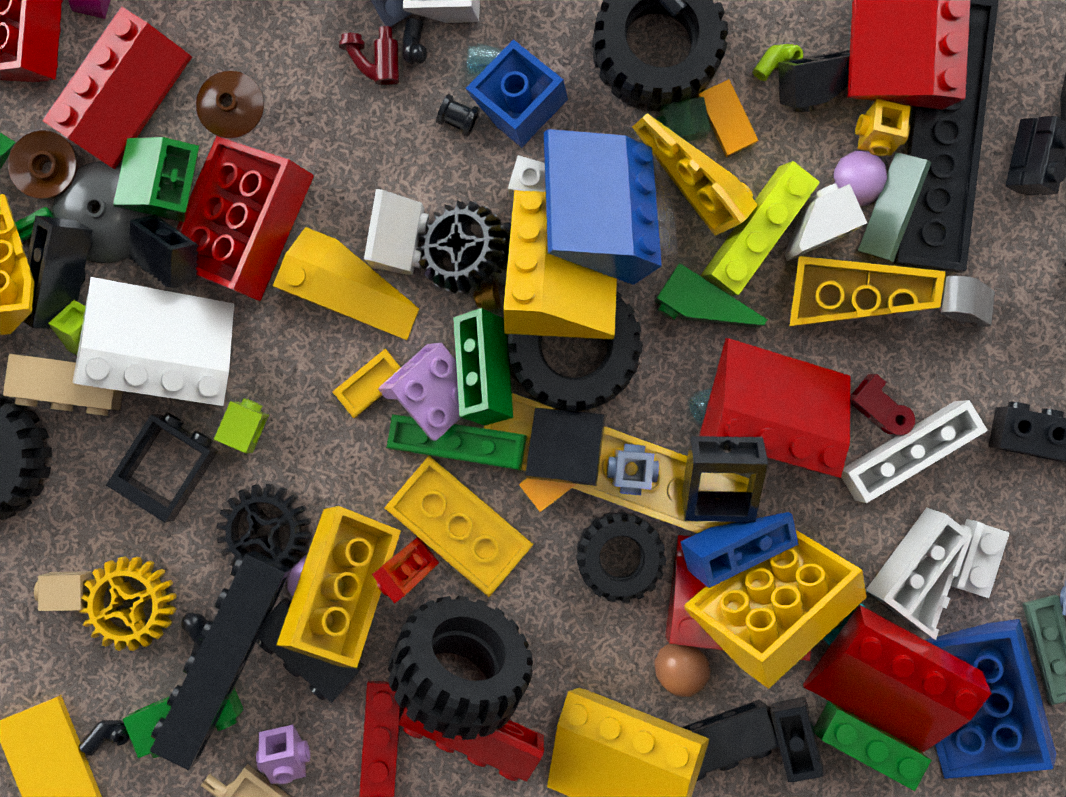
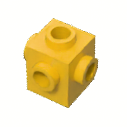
(883, 127)

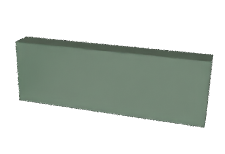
(894, 206)
(1048, 637)

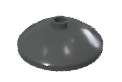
(111, 225)

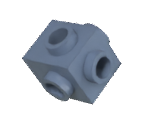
(646, 472)

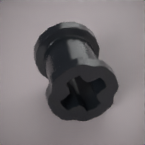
(457, 115)

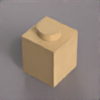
(61, 591)

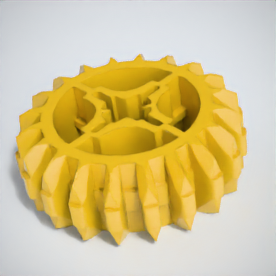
(132, 616)

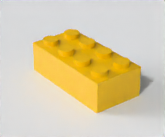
(337, 588)

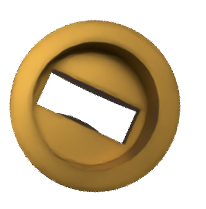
(488, 297)

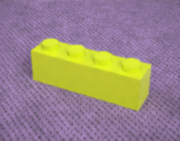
(758, 234)

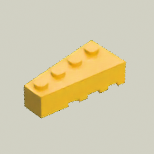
(851, 290)

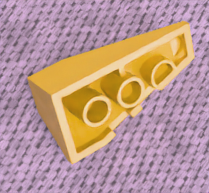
(706, 185)
(15, 274)
(338, 280)

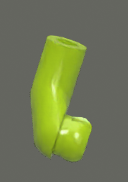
(772, 56)

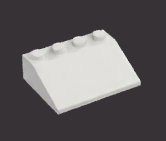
(154, 342)

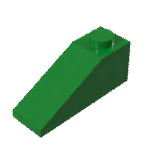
(696, 299)

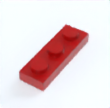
(405, 570)

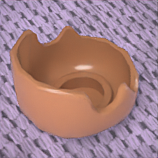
(682, 669)

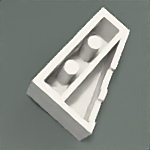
(921, 571)

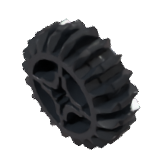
(475, 260)
(256, 516)

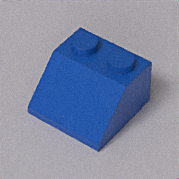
(518, 92)

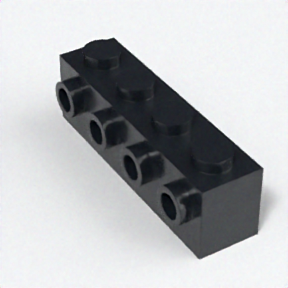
(1029, 432)

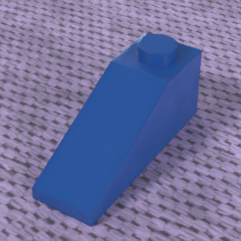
(737, 546)

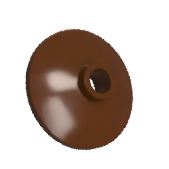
(242, 113)
(27, 163)

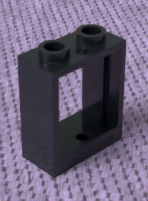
(706, 455)
(141, 495)

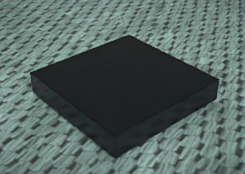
(565, 446)

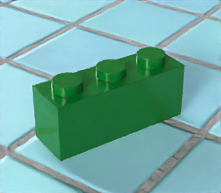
(482, 367)
(142, 722)
(871, 746)

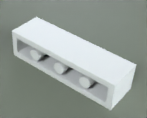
(913, 451)

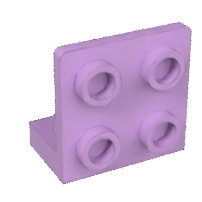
(427, 389)

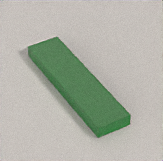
(459, 443)

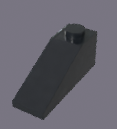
(813, 80)

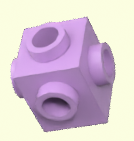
(282, 755)

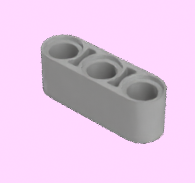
(967, 300)

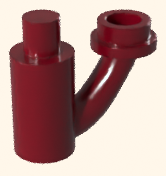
(386, 65)

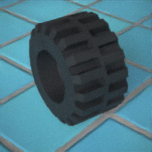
(633, 584)

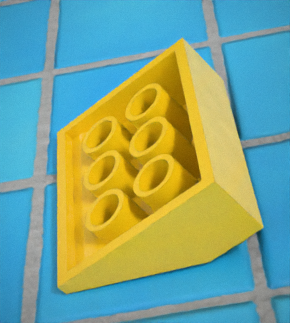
(546, 291)
(779, 607)
(621, 751)

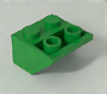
(157, 177)

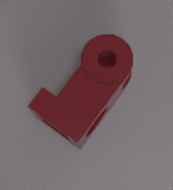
(880, 408)

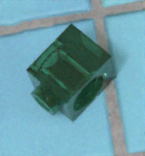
(686, 118)

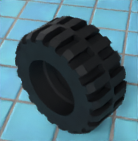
(658, 84)
(584, 391)
(20, 457)
(443, 699)

